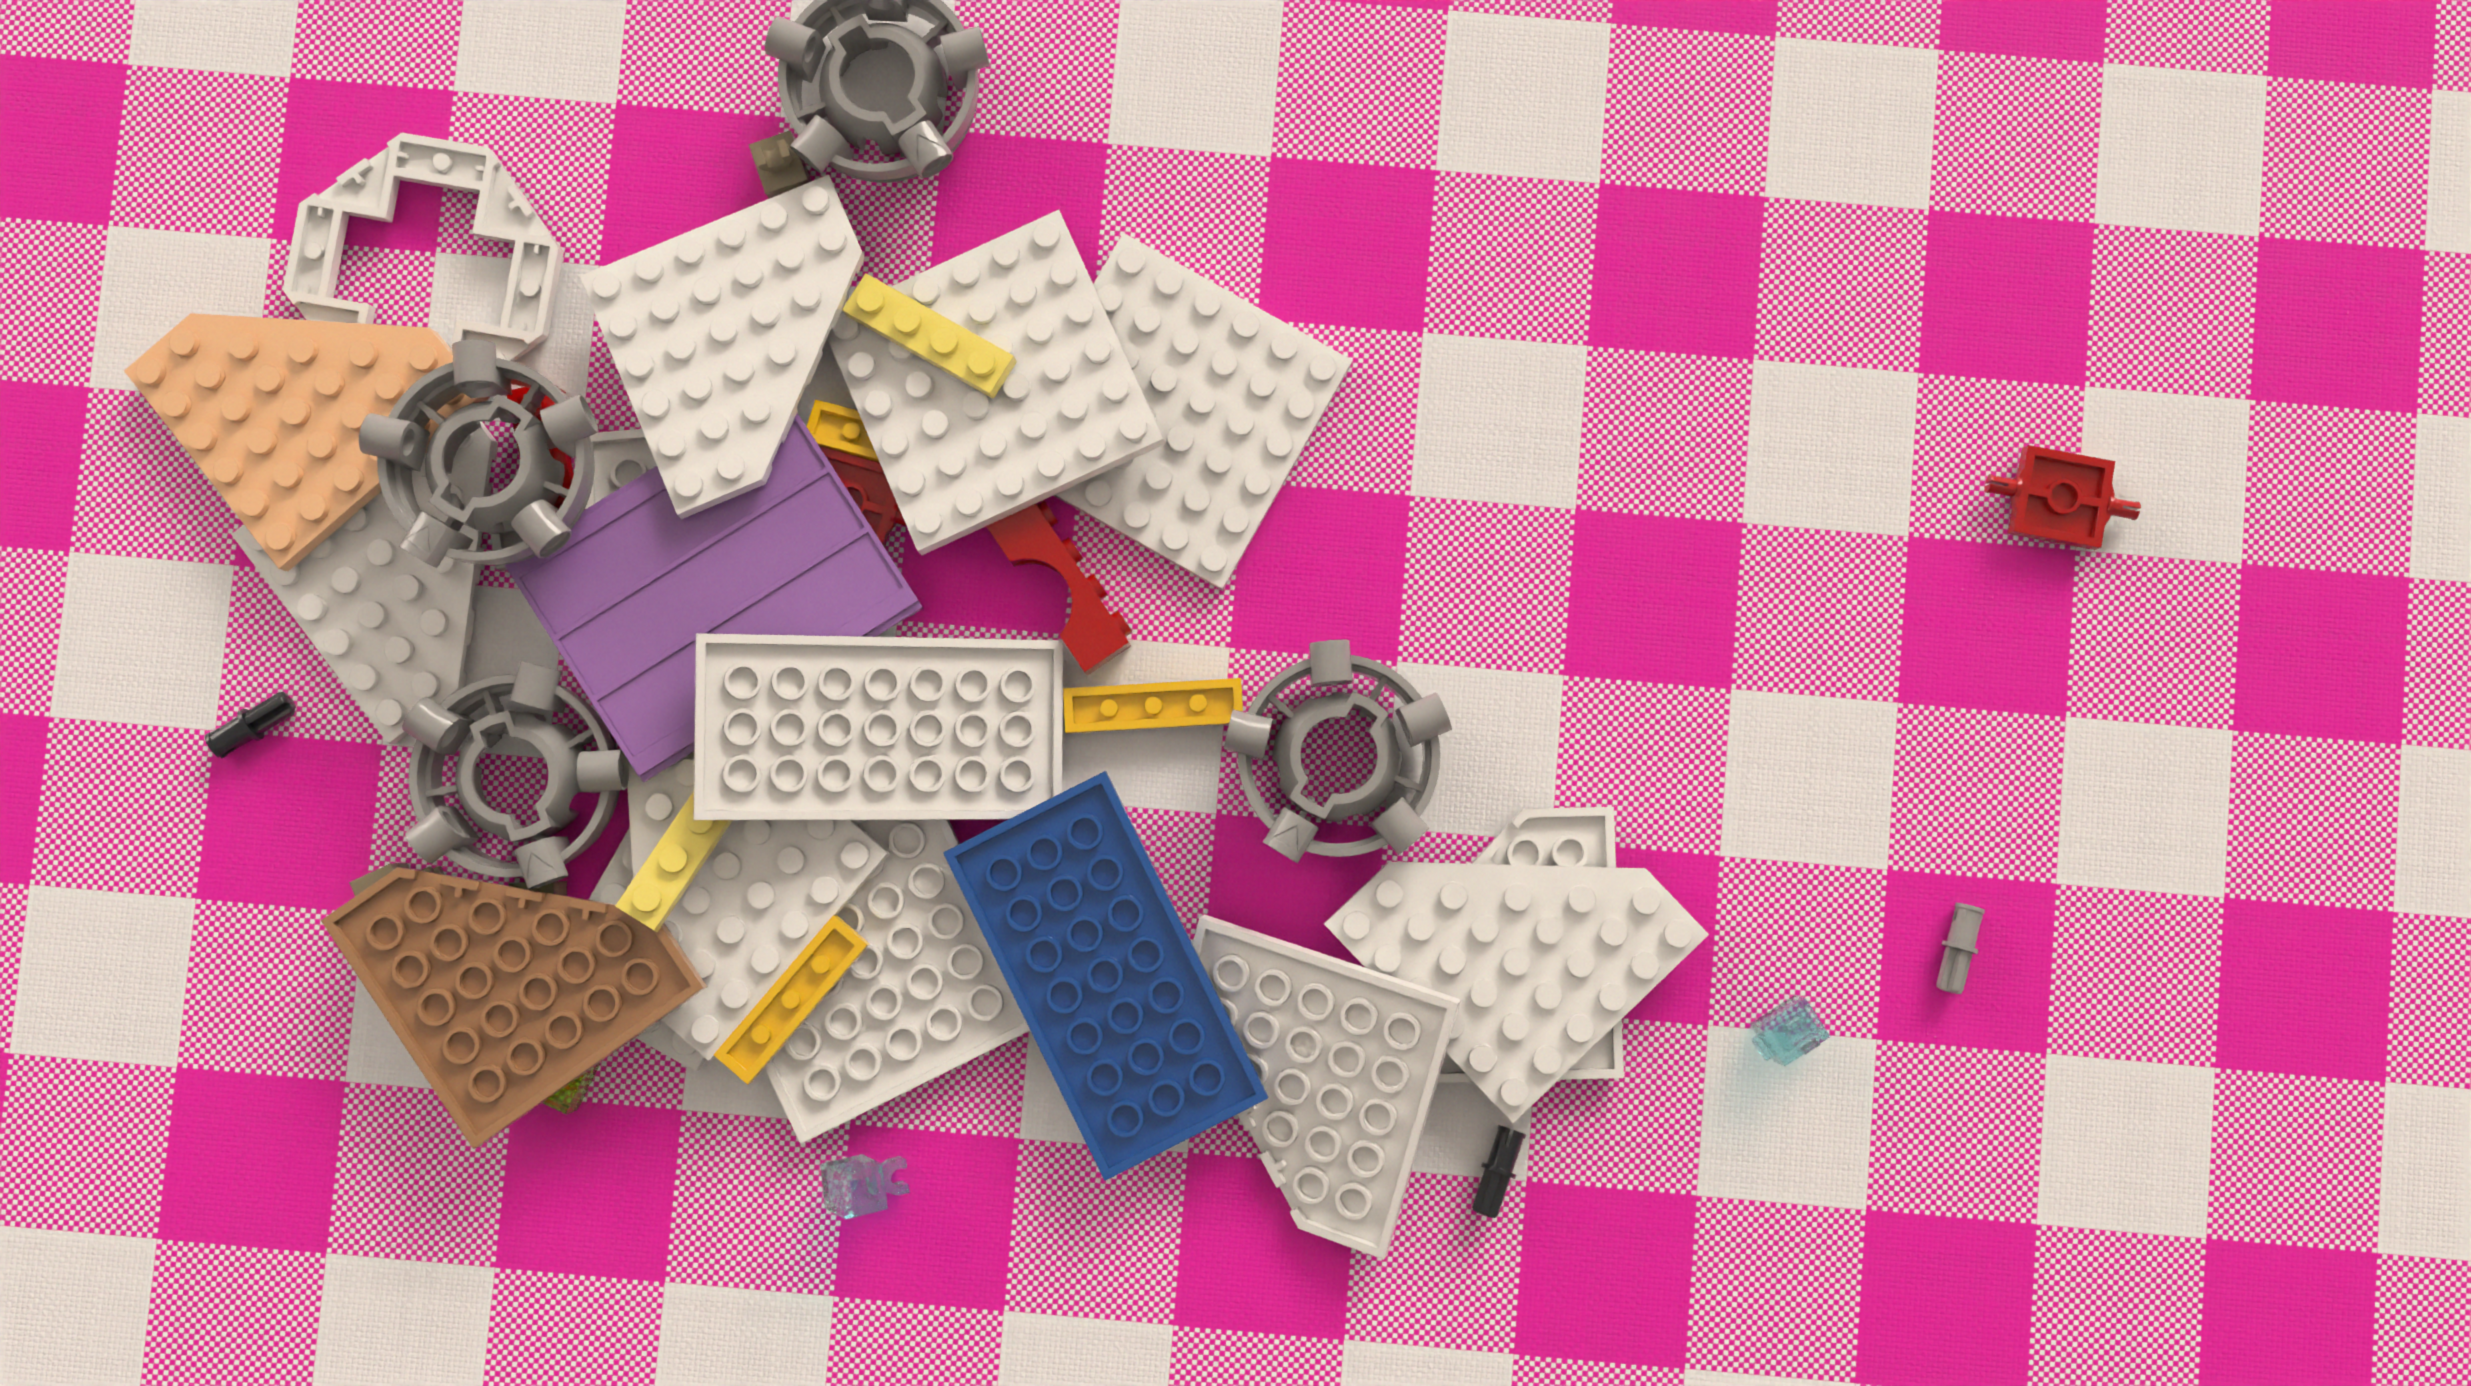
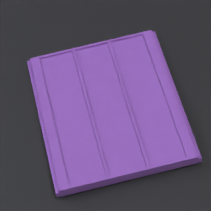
(645, 581)

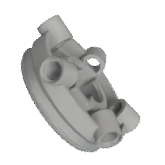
(818, 143)
(527, 501)
(1420, 719)
(570, 770)

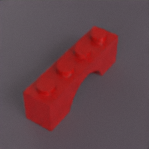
(1091, 631)

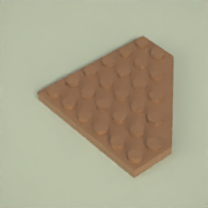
(506, 986)

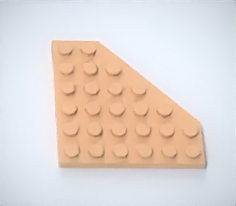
(280, 413)

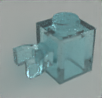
(1788, 1031)
(860, 1184)

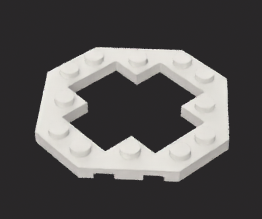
(371, 193)

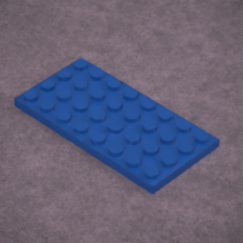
(1105, 975)

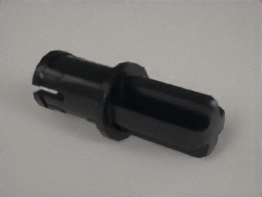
(250, 724)
(1497, 1172)

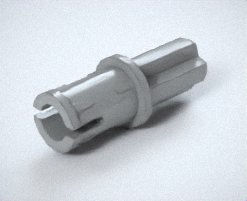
(1959, 948)

